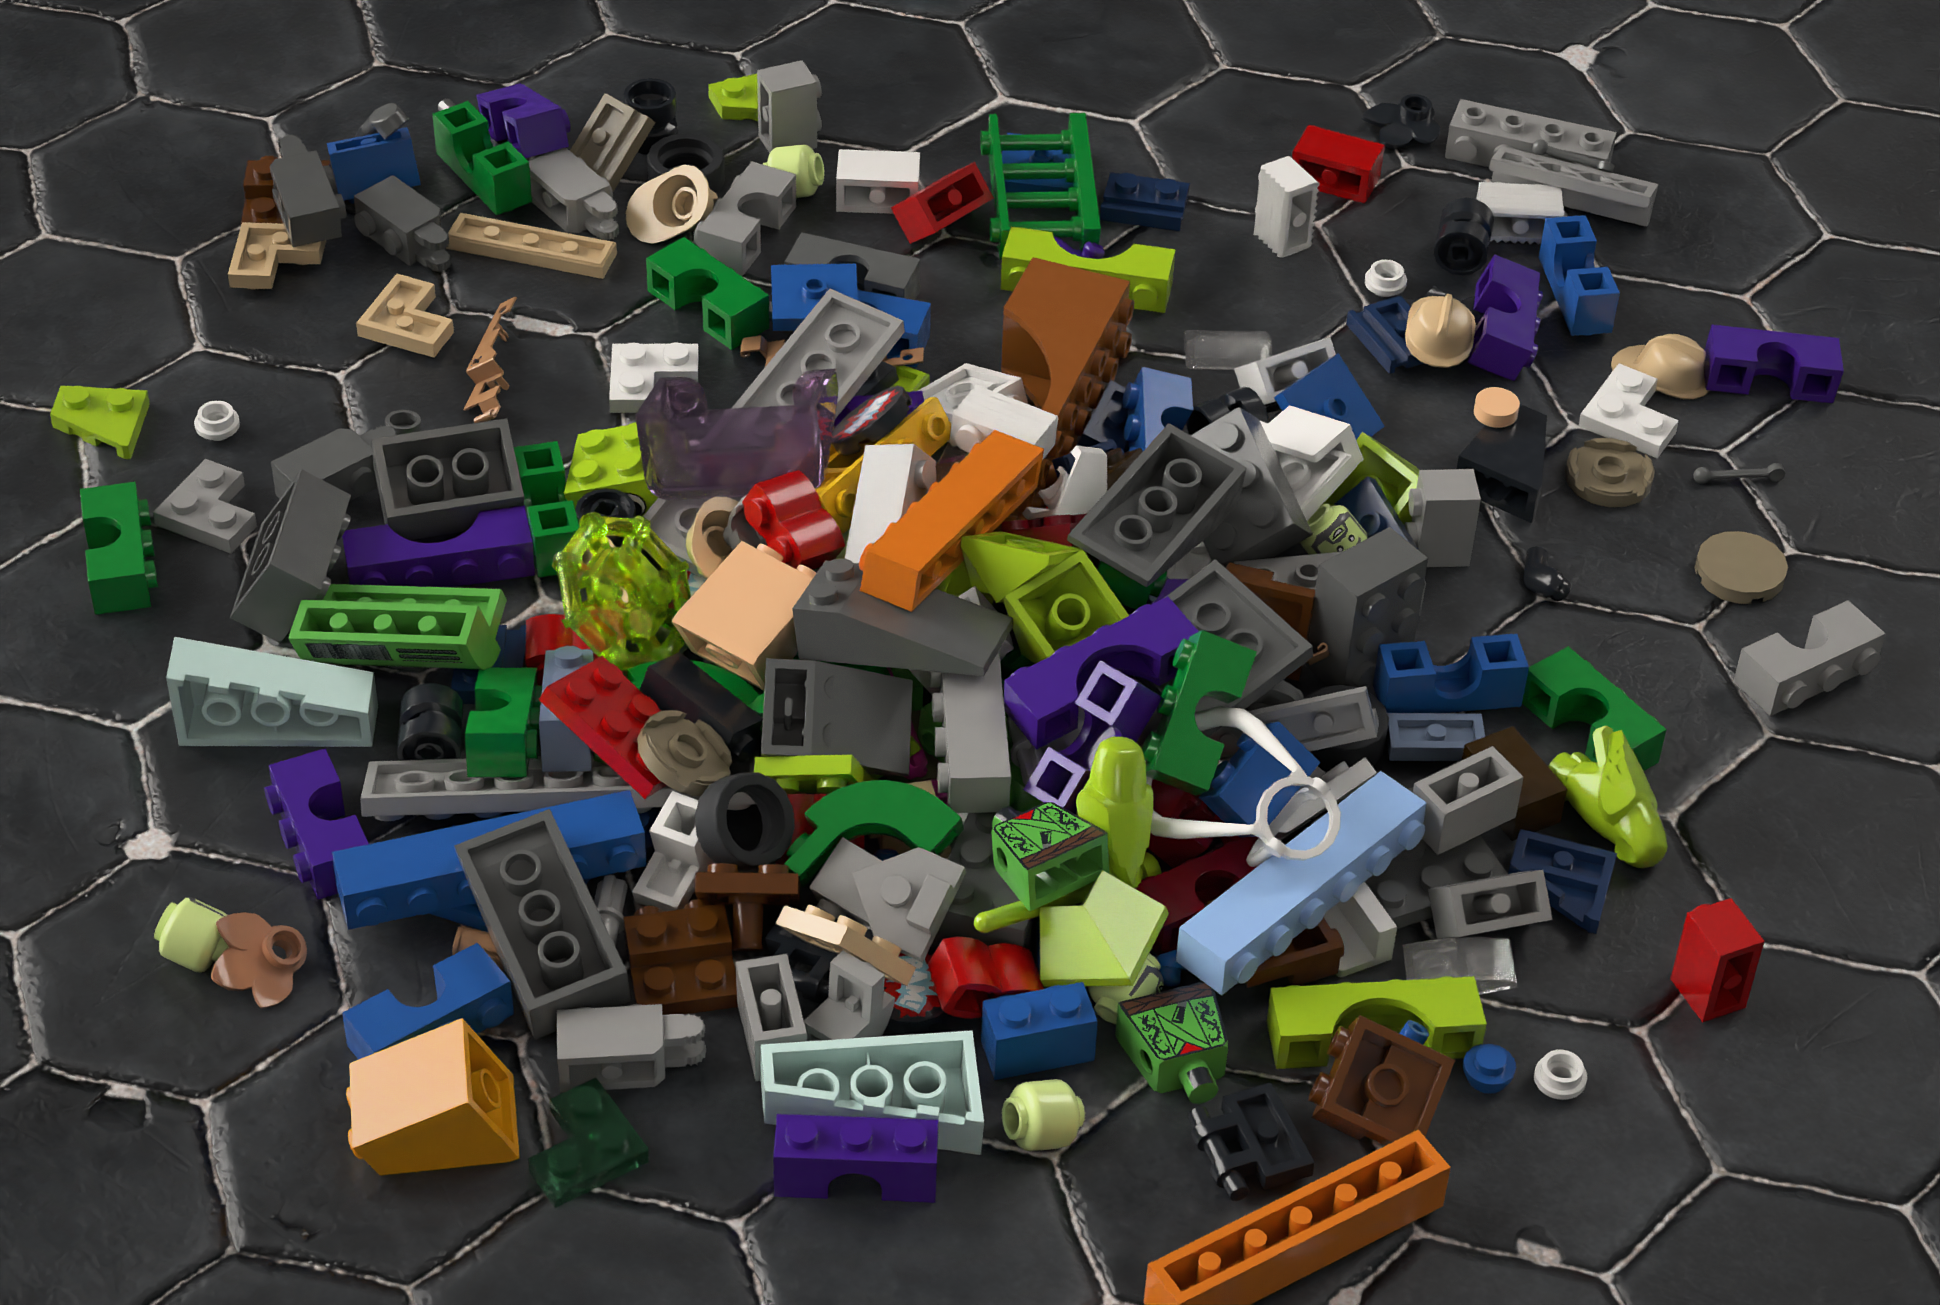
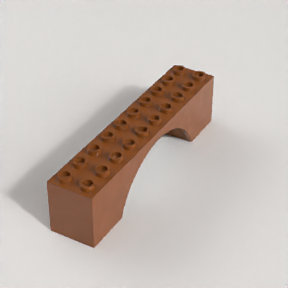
(1065, 343)

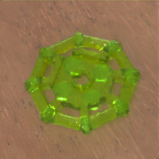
(604, 618)

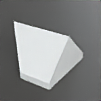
(1075, 491)

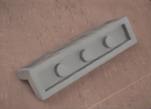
(1581, 186)
(1314, 721)

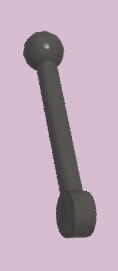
(1541, 147)
(1774, 472)

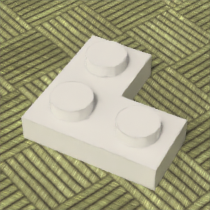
(639, 367)
(1620, 412)

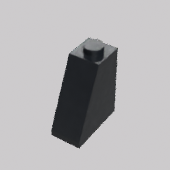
(1509, 463)
(684, 687)

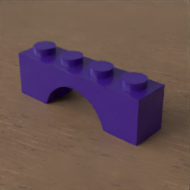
(489, 551)
(1141, 645)

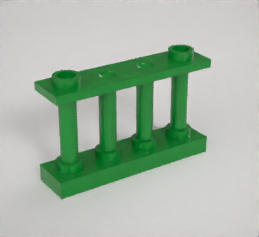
(1075, 170)

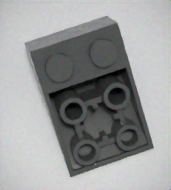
(837, 712)

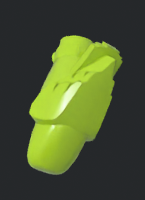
(1614, 797)
(1120, 804)

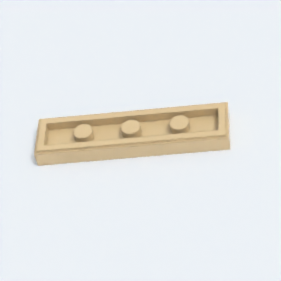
(531, 245)

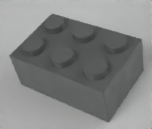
(445, 477)
(1267, 512)
(292, 555)
(1365, 601)
(981, 889)

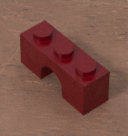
(1193, 884)

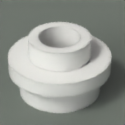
(1386, 278)
(216, 421)
(1560, 1075)

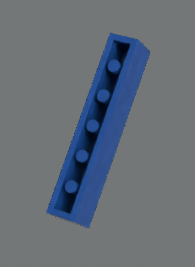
(425, 875)

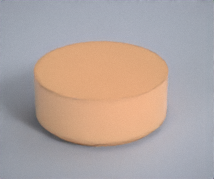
(1496, 407)

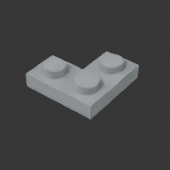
(202, 508)

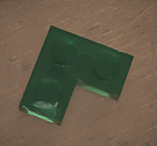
(598, 1146)

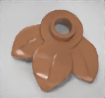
(251, 960)

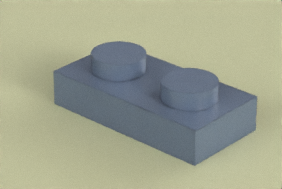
(1431, 735)

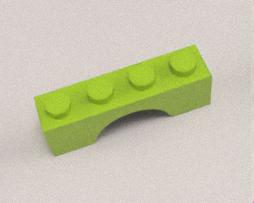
(1145, 266)
(1307, 1017)

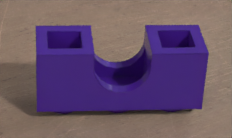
(525, 119)
(1506, 333)
(1804, 362)
(1112, 708)
(307, 796)
(890, 1150)

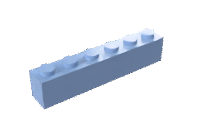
(1287, 896)

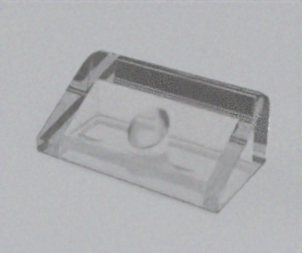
(1225, 348)

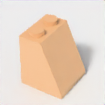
(745, 612)

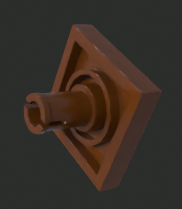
(748, 896)

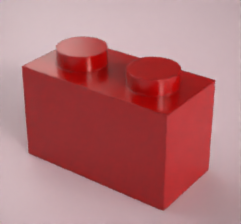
(1340, 162)
(942, 202)
(1716, 959)

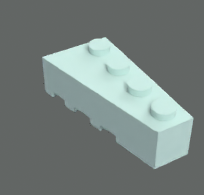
(267, 699)
(880, 1078)

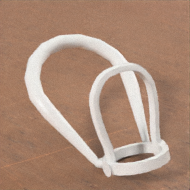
(1267, 843)

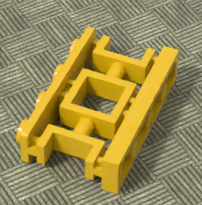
(925, 427)

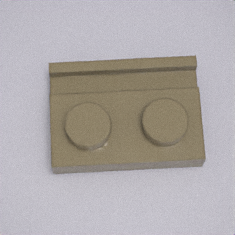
(612, 138)

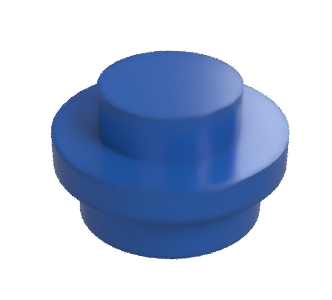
(1489, 1068)

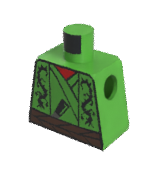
(1047, 852)
(1176, 1039)

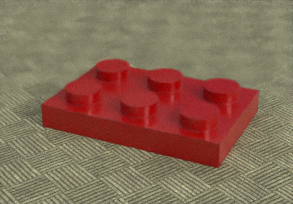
(607, 717)

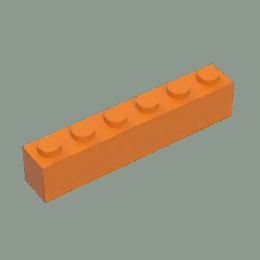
(968, 501)
(1304, 1229)

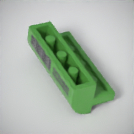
(400, 626)

